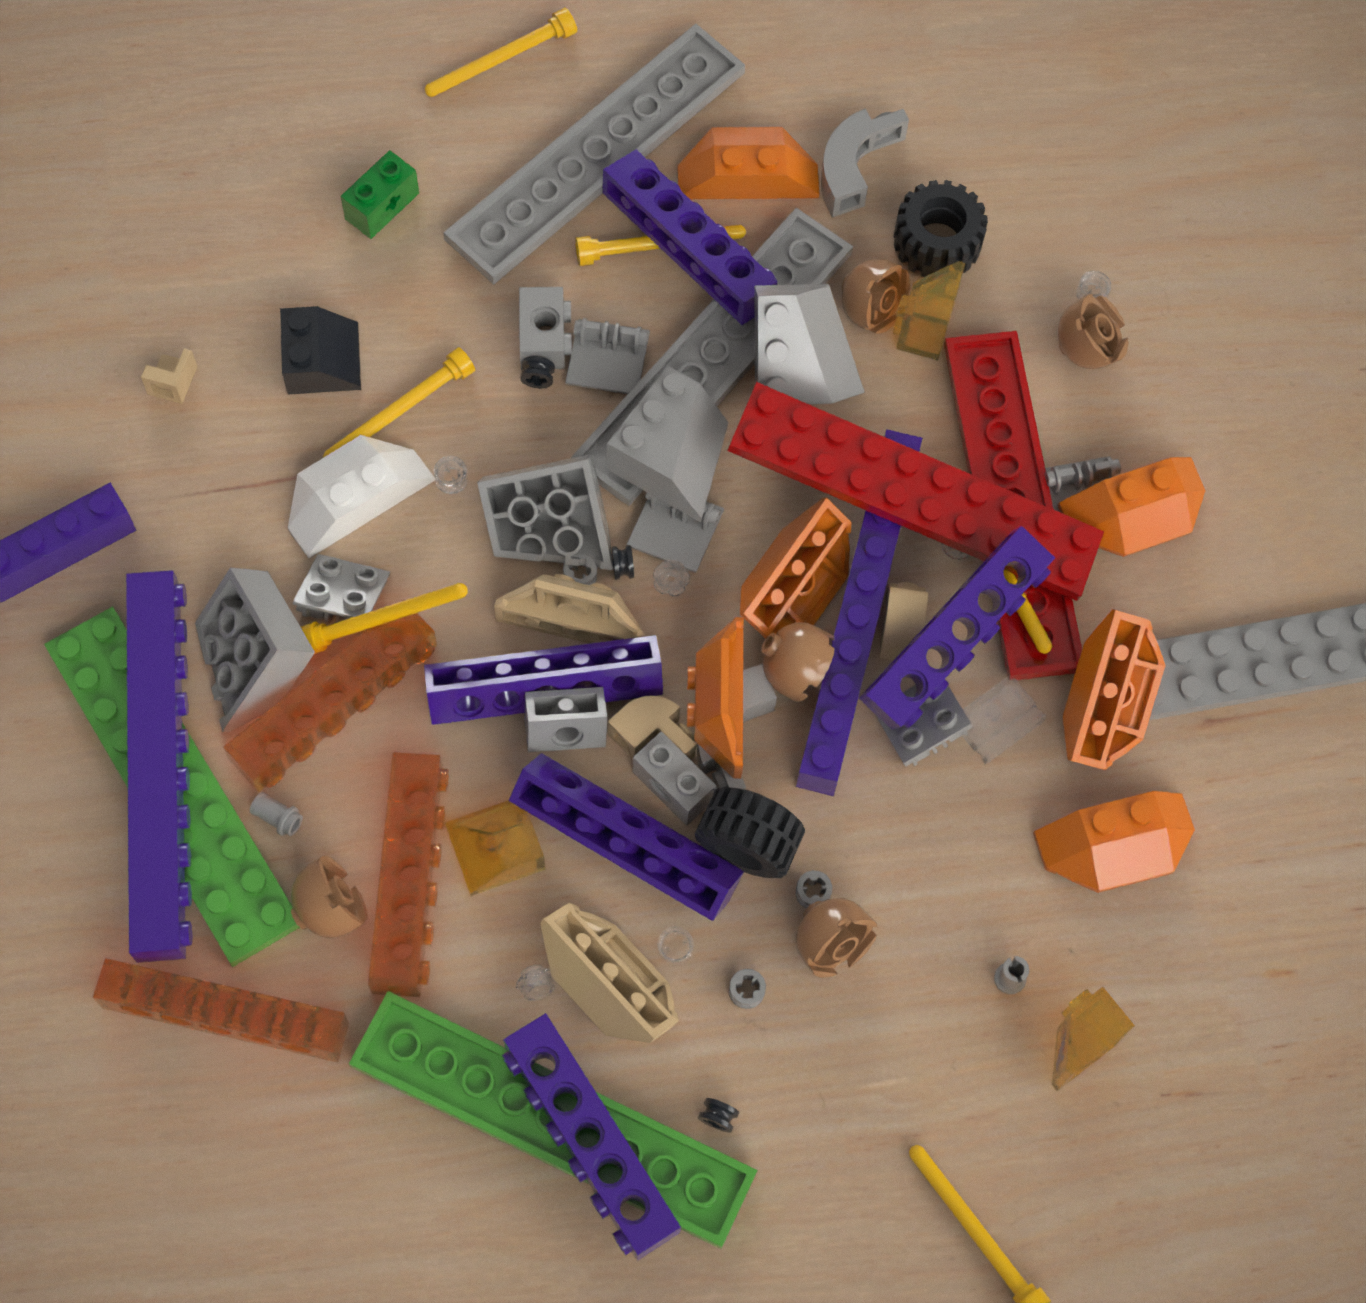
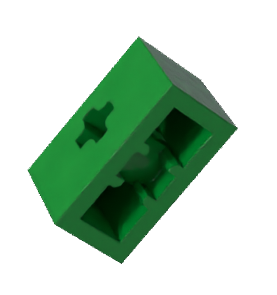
(380, 194)

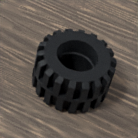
(945, 206)
(750, 832)

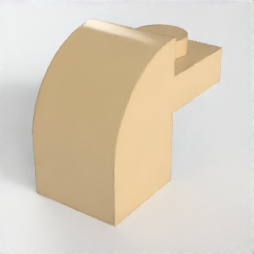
(903, 617)
(644, 719)

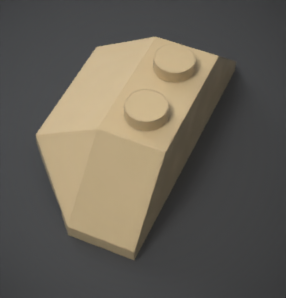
(568, 610)
(607, 975)

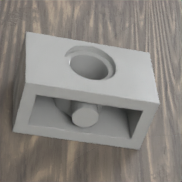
(544, 308)
(565, 719)
(673, 778)

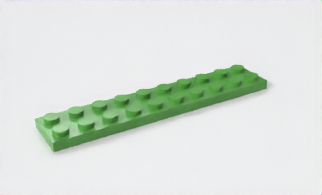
(226, 869)
(472, 1083)

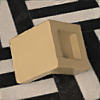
(170, 377)

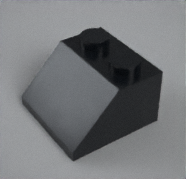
(319, 351)

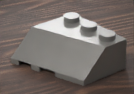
(803, 344)
(671, 443)
(548, 513)
(251, 645)

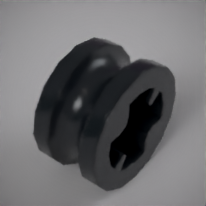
(537, 372)
(622, 562)
(718, 1115)

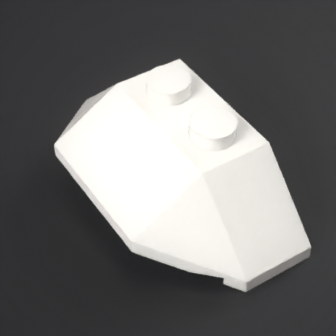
(351, 490)

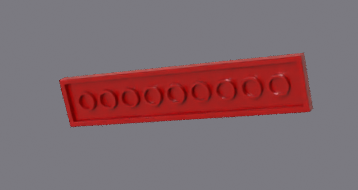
(1006, 450)
(907, 486)

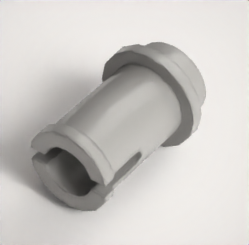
(283, 818)
(1005, 981)

